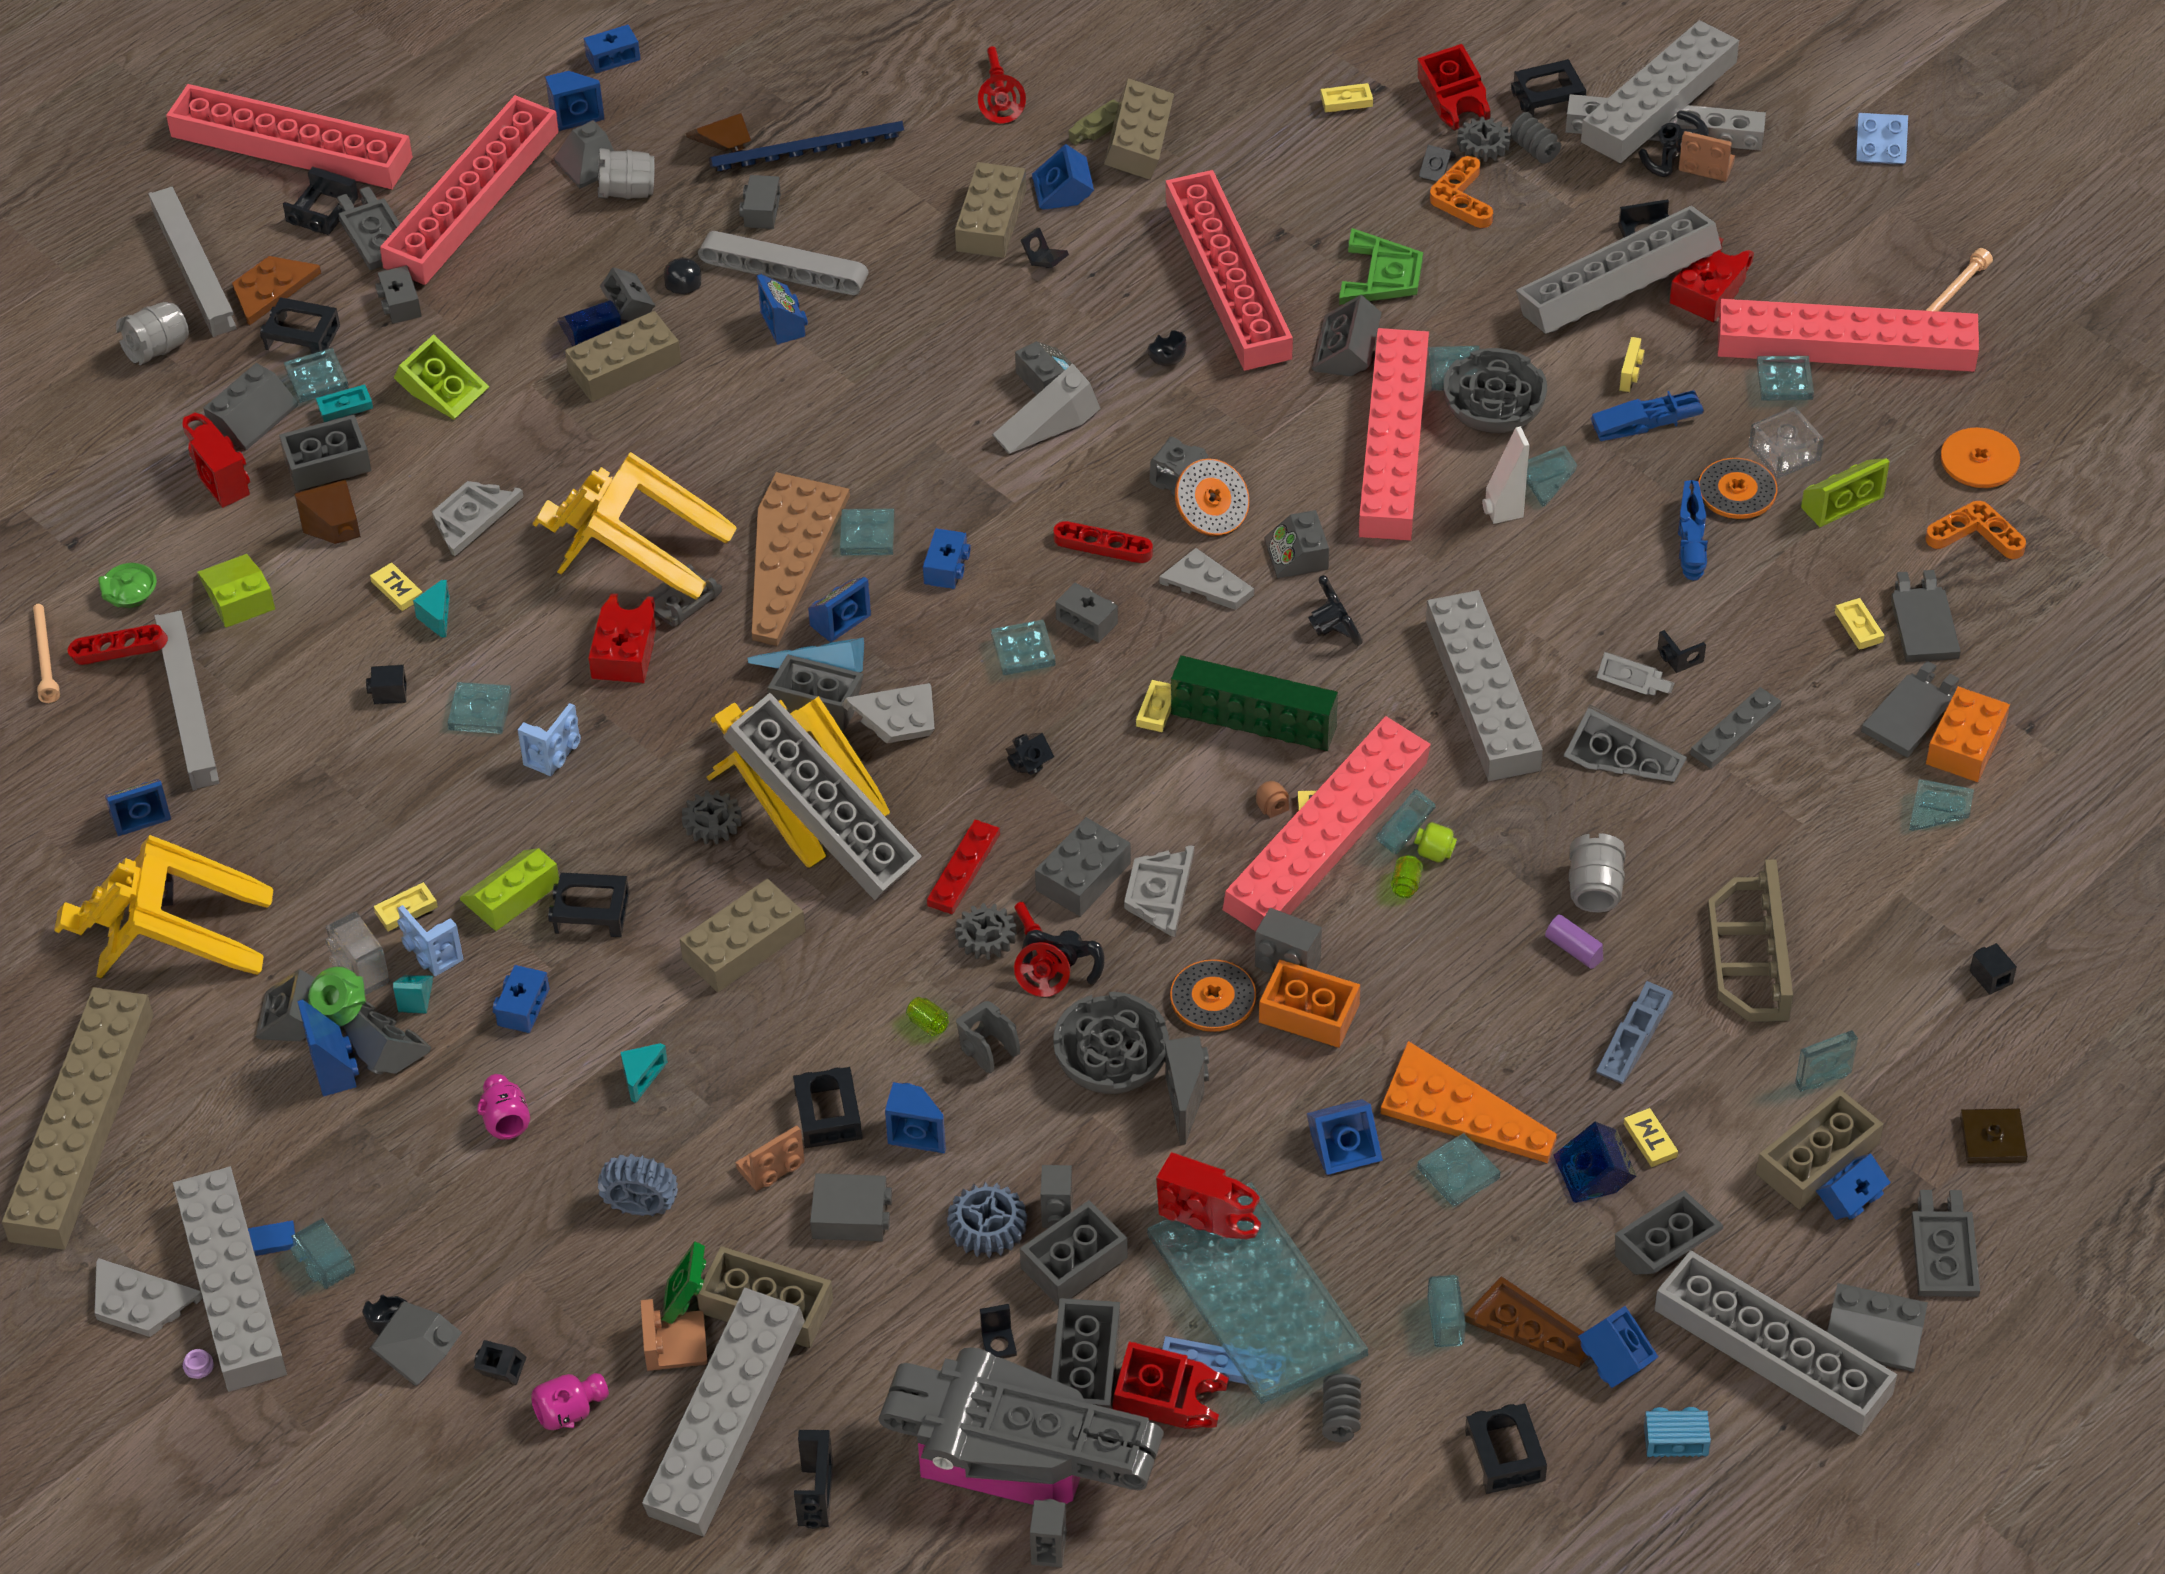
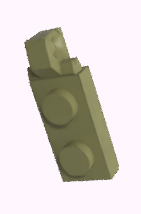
(1094, 124)

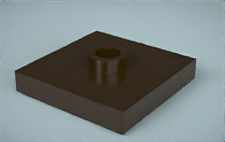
(1993, 1135)

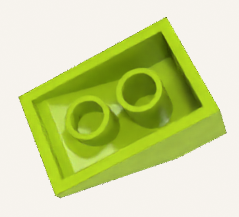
(440, 378)
(237, 590)

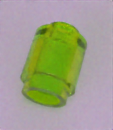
(1406, 876)
(927, 1016)

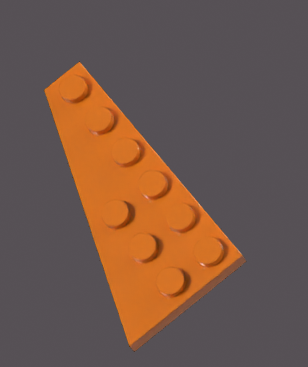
(1448, 1102)

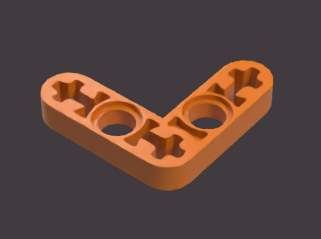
(1446, 195)
(1976, 522)

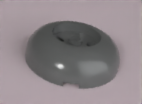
(1500, 395)
(1106, 1027)

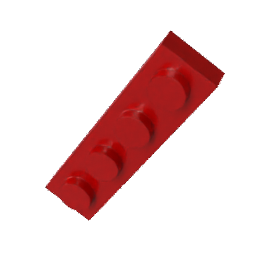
(963, 867)

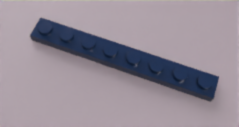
(796, 148)

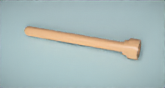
(1978, 261)
(48, 689)

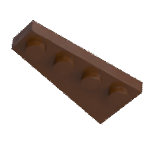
(1527, 1321)

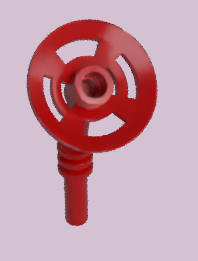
(1000, 92)
(1041, 964)

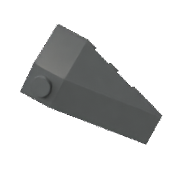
(1617, 747)
(382, 1044)

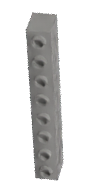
(1739, 127)

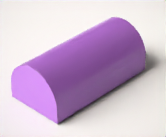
(1575, 941)

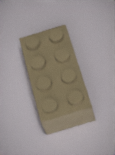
(1139, 129)
(990, 209)
(623, 356)
(742, 935)
(1818, 1148)
(736, 1270)

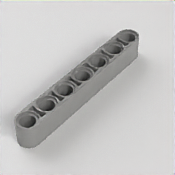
(783, 263)

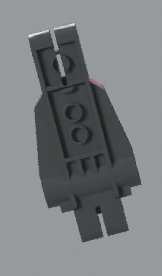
(1015, 1430)

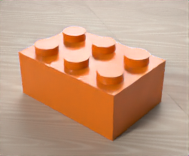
(1967, 734)
(1309, 1003)

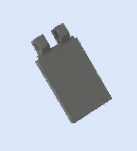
(367, 225)
(1924, 620)
(1911, 710)
(1945, 1248)

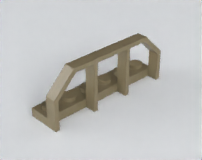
(1776, 946)

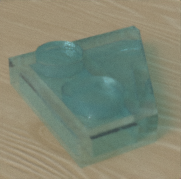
(1549, 473)
(1940, 804)

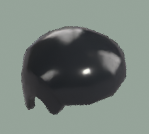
(682, 275)
(1168, 350)
(379, 1313)

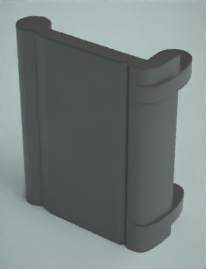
(676, 606)

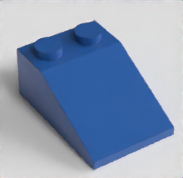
(328, 1051)

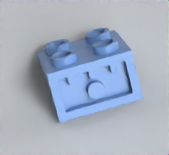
(1881, 138)
(549, 749)
(434, 949)

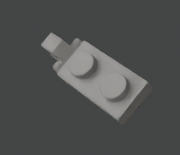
(1632, 675)

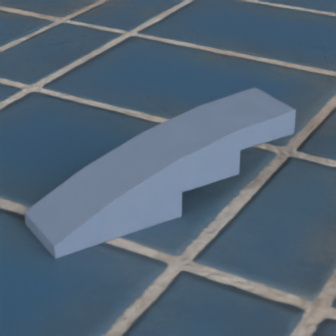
(1635, 1032)

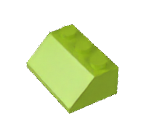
(1846, 491)
(512, 888)

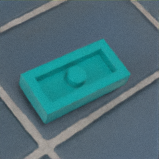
(344, 403)

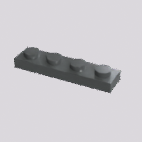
(1735, 727)

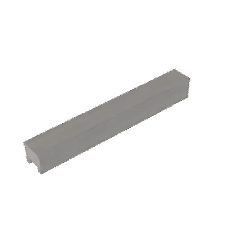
(192, 261)
(187, 702)

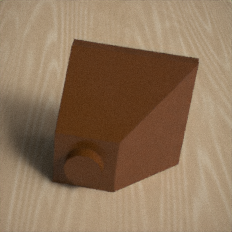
(723, 134)
(328, 513)

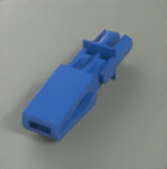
(1640, 416)
(1692, 547)

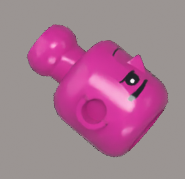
(503, 1108)
(566, 1399)

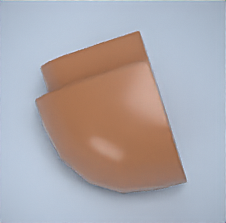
(1272, 798)

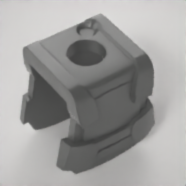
(1171, 461)
(991, 1023)

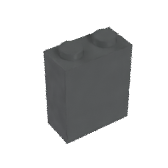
(850, 1207)

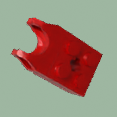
(1453, 84)
(1708, 281)
(216, 461)
(623, 642)
(1204, 1198)
(1165, 1387)

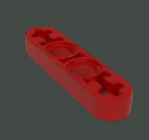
(1104, 538)
(147, 640)

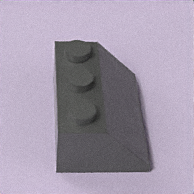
(1347, 338)
(250, 406)
(803, 680)
(1664, 1234)
(1878, 1325)

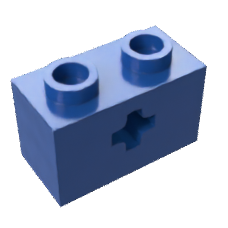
(612, 48)
(946, 558)
(521, 998)
(1853, 1187)

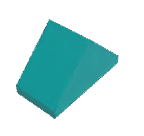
(433, 608)
(413, 993)
(642, 1067)

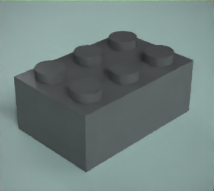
(325, 452)
(1083, 866)
(1073, 1252)

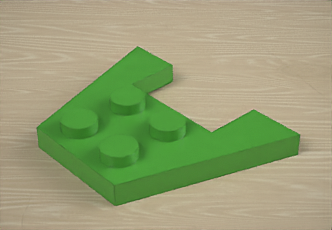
(1392, 272)

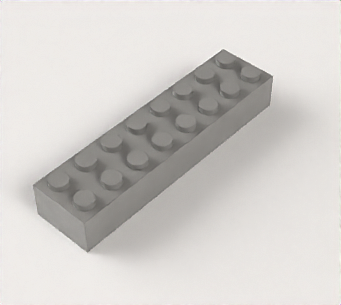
(1659, 91)
(1618, 269)
(1484, 686)
(822, 796)
(229, 1279)
(1775, 1342)
(723, 1412)

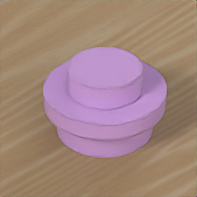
(198, 1364)

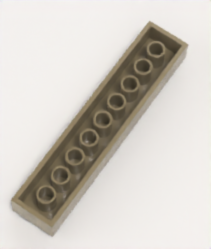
(78, 1119)

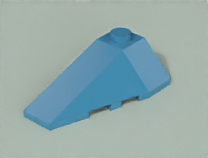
(842, 654)

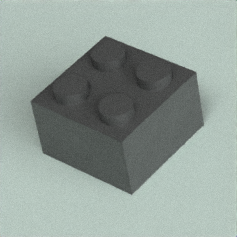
(1286, 939)

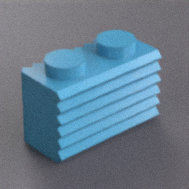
(1677, 1432)

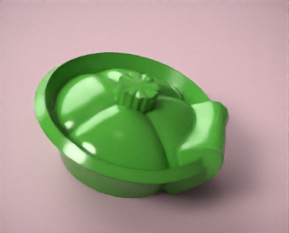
(127, 585)
(337, 994)

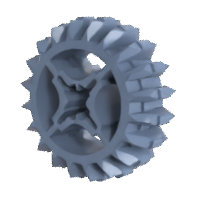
(637, 1185)
(998, 1230)

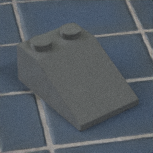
(1185, 1078)

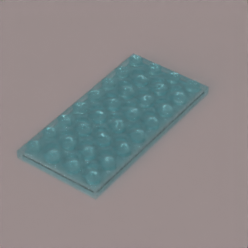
(1261, 1302)

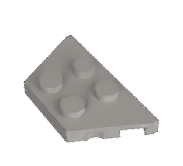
(471, 512)
(896, 713)
(1159, 888)
(138, 1299)

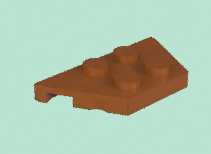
(268, 281)

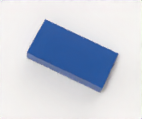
(272, 1237)

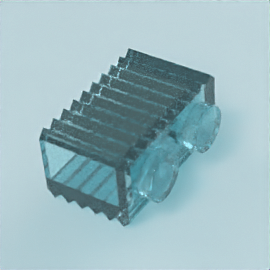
(1405, 821)
(323, 1254)
(1446, 1311)

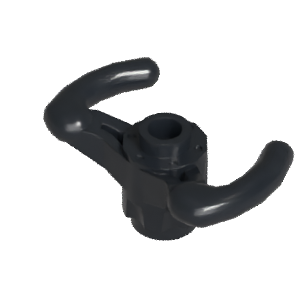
(1671, 140)
(1333, 615)
(1072, 946)

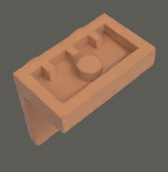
(1706, 156)
(773, 1159)
(673, 1344)

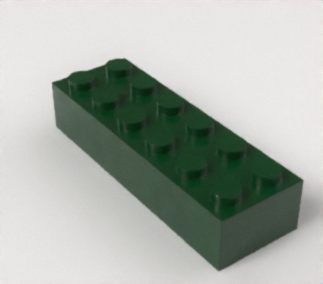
(1254, 703)

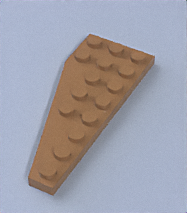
(791, 536)

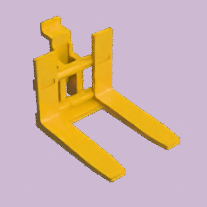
(596, 514)
(824, 730)
(142, 886)

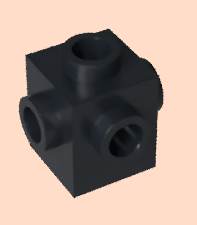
(1029, 753)

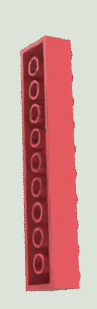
(289, 136)
(470, 189)
(1229, 270)
(1849, 334)
(1394, 434)
(1328, 824)

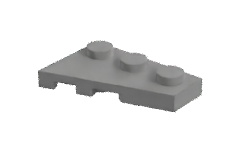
(1206, 577)

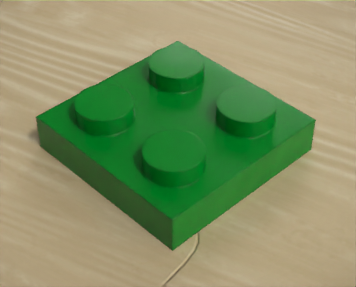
(684, 1283)

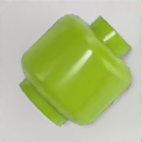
(1435, 842)

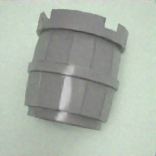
(625, 174)
(152, 332)
(1596, 872)

